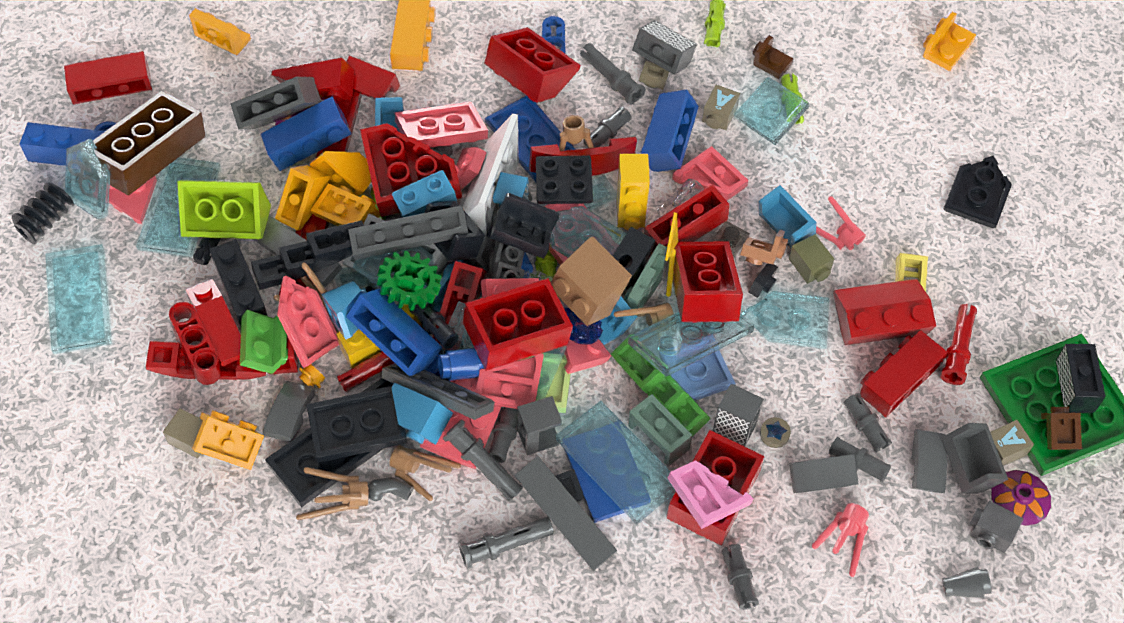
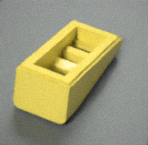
(912, 261)

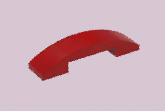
(602, 158)
(169, 360)

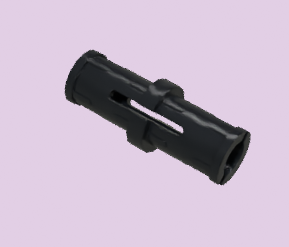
(444, 333)

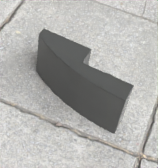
(506, 262)
(286, 413)
(930, 461)
(823, 473)

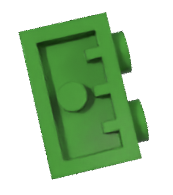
(262, 342)

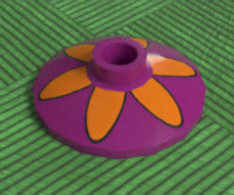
(1031, 508)

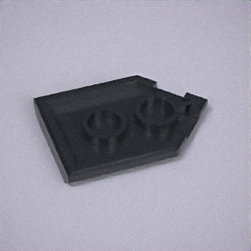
(979, 192)

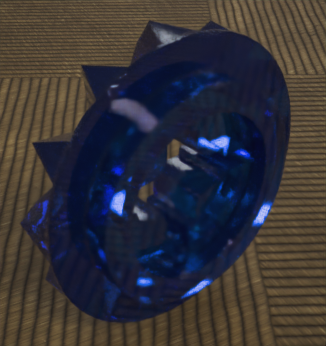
(581, 333)

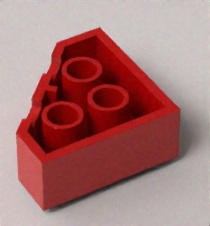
(400, 161)

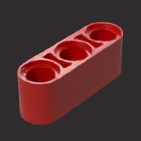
(199, 354)

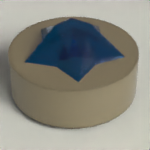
(775, 432)

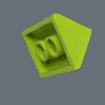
(222, 209)

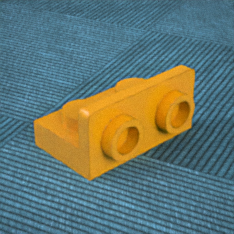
(218, 32)
(947, 43)
(342, 206)
(228, 440)

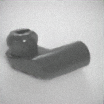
(388, 485)

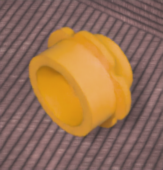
(311, 376)

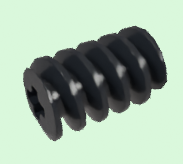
(40, 211)

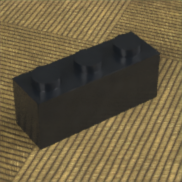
(237, 279)

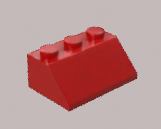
(530, 63)
(883, 311)

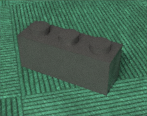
(275, 103)

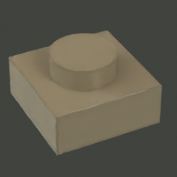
(653, 75)

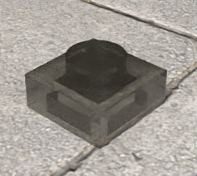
(733, 234)

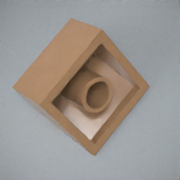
(590, 282)

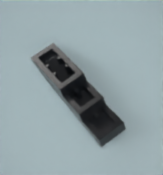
(318, 252)

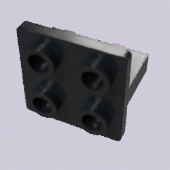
(564, 180)
(523, 225)

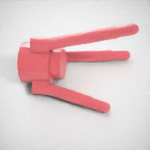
(848, 233)
(850, 522)

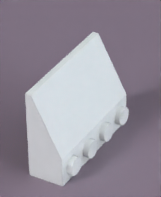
(500, 157)

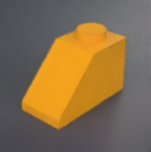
(345, 169)
(300, 194)

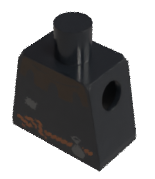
(636, 247)

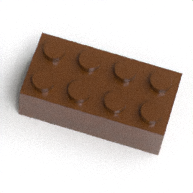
(148, 141)

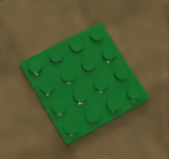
(1032, 387)

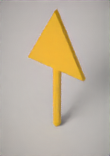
(670, 254)

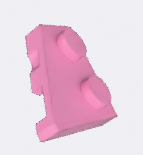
(706, 493)

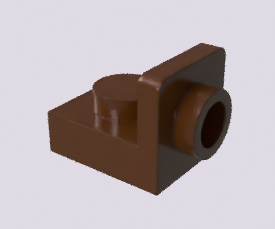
(771, 59)
(1063, 429)

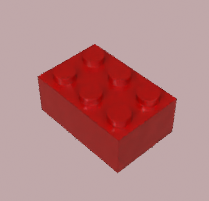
(706, 282)
(517, 324)
(733, 463)

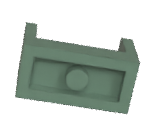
(661, 428)

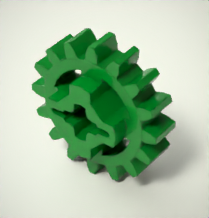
(408, 280)

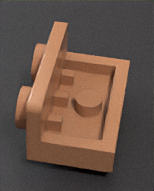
(760, 251)

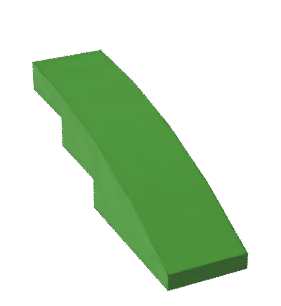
(663, 388)

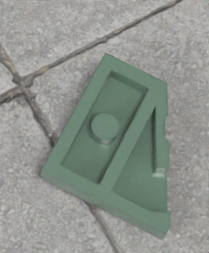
(648, 280)

